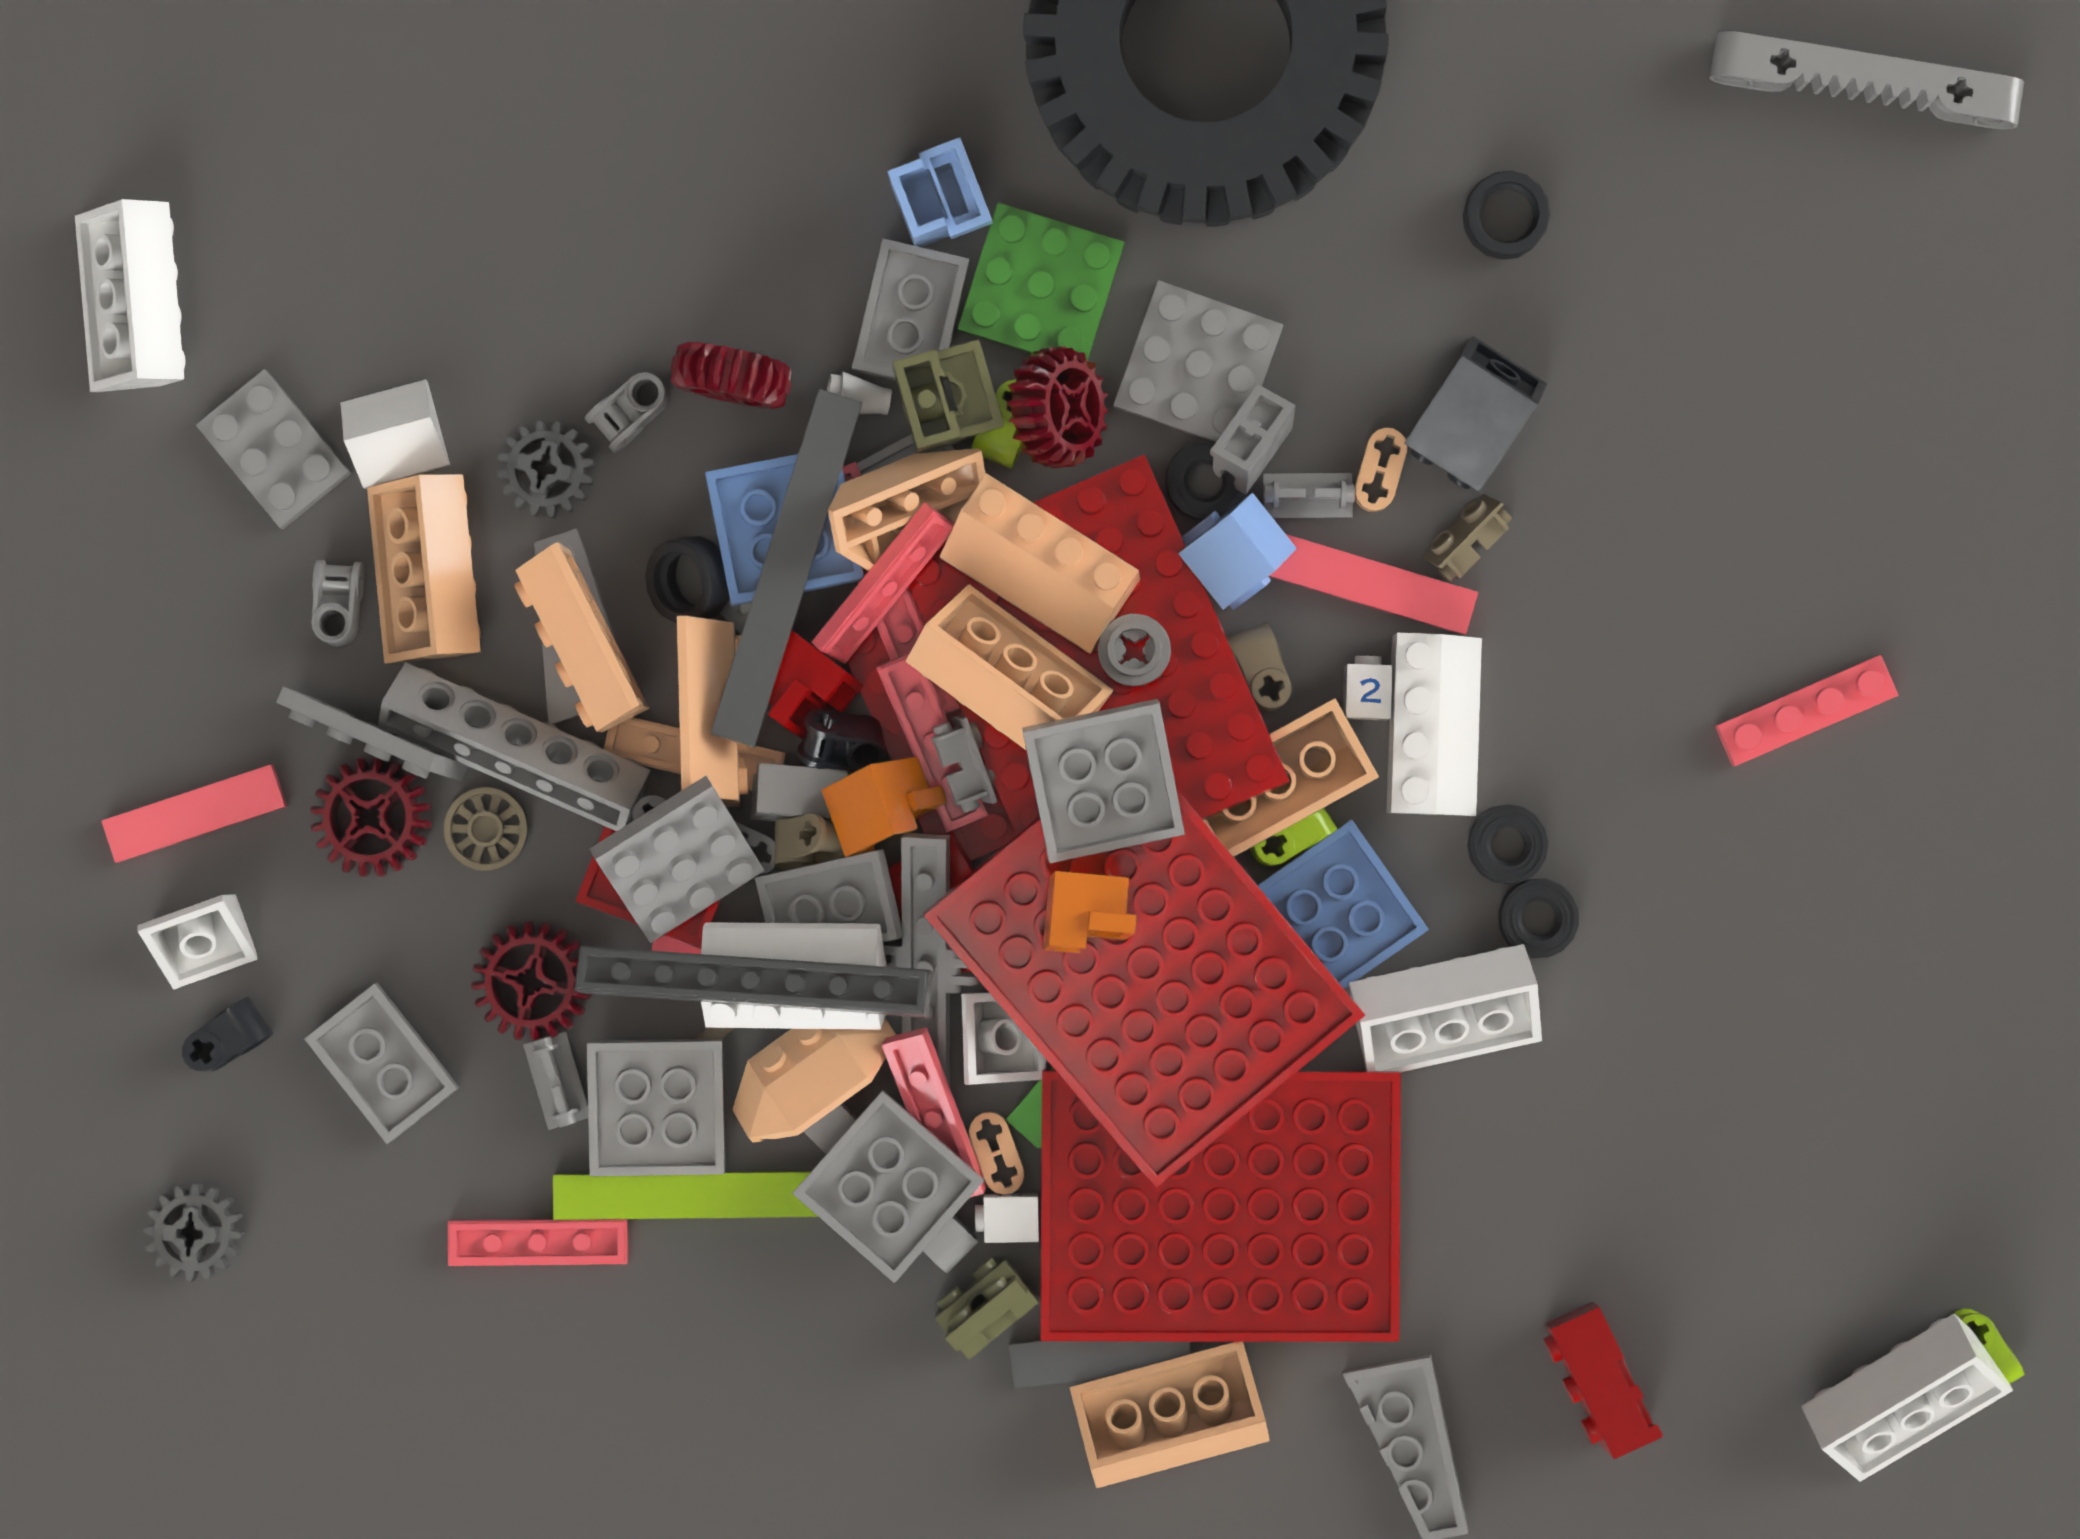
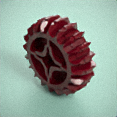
(731, 375)
(1058, 407)
(356, 832)
(526, 1002)

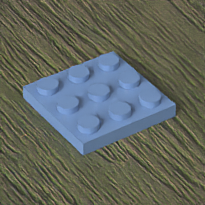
(745, 513)
(1344, 904)

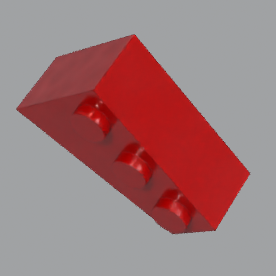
(1600, 1381)

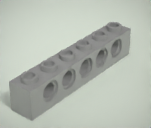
(490, 748)

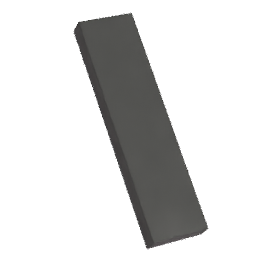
(1060, 1362)

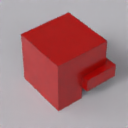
(808, 683)

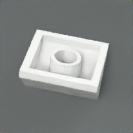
(393, 434)
(199, 940)
(994, 1045)

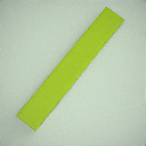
(679, 1196)

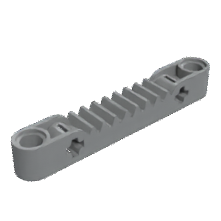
(1986, 99)

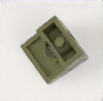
(926, 400)
(1006, 1301)

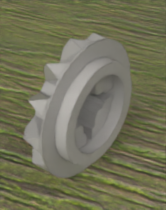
(1134, 628)

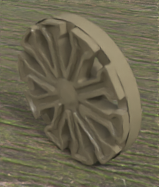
(485, 828)

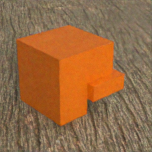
(879, 803)
(1085, 908)

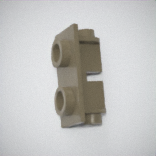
(1480, 521)

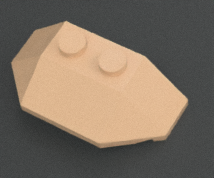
(879, 504)
(806, 1078)

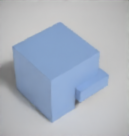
(939, 194)
(1236, 551)

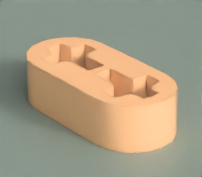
(1391, 472)
(986, 1156)

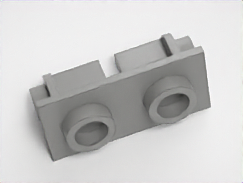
(1308, 495)
(962, 746)
(557, 1081)

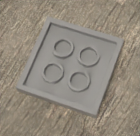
(1195, 362)
(1103, 780)
(677, 859)
(656, 1107)
(888, 1186)

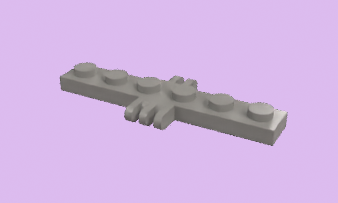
(922, 947)

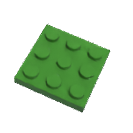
(1040, 283)

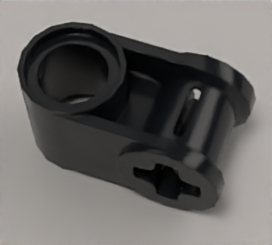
(844, 741)
(232, 1033)

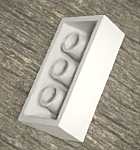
(129, 295)
(1434, 724)
(799, 942)
(1448, 1010)
(1905, 1398)

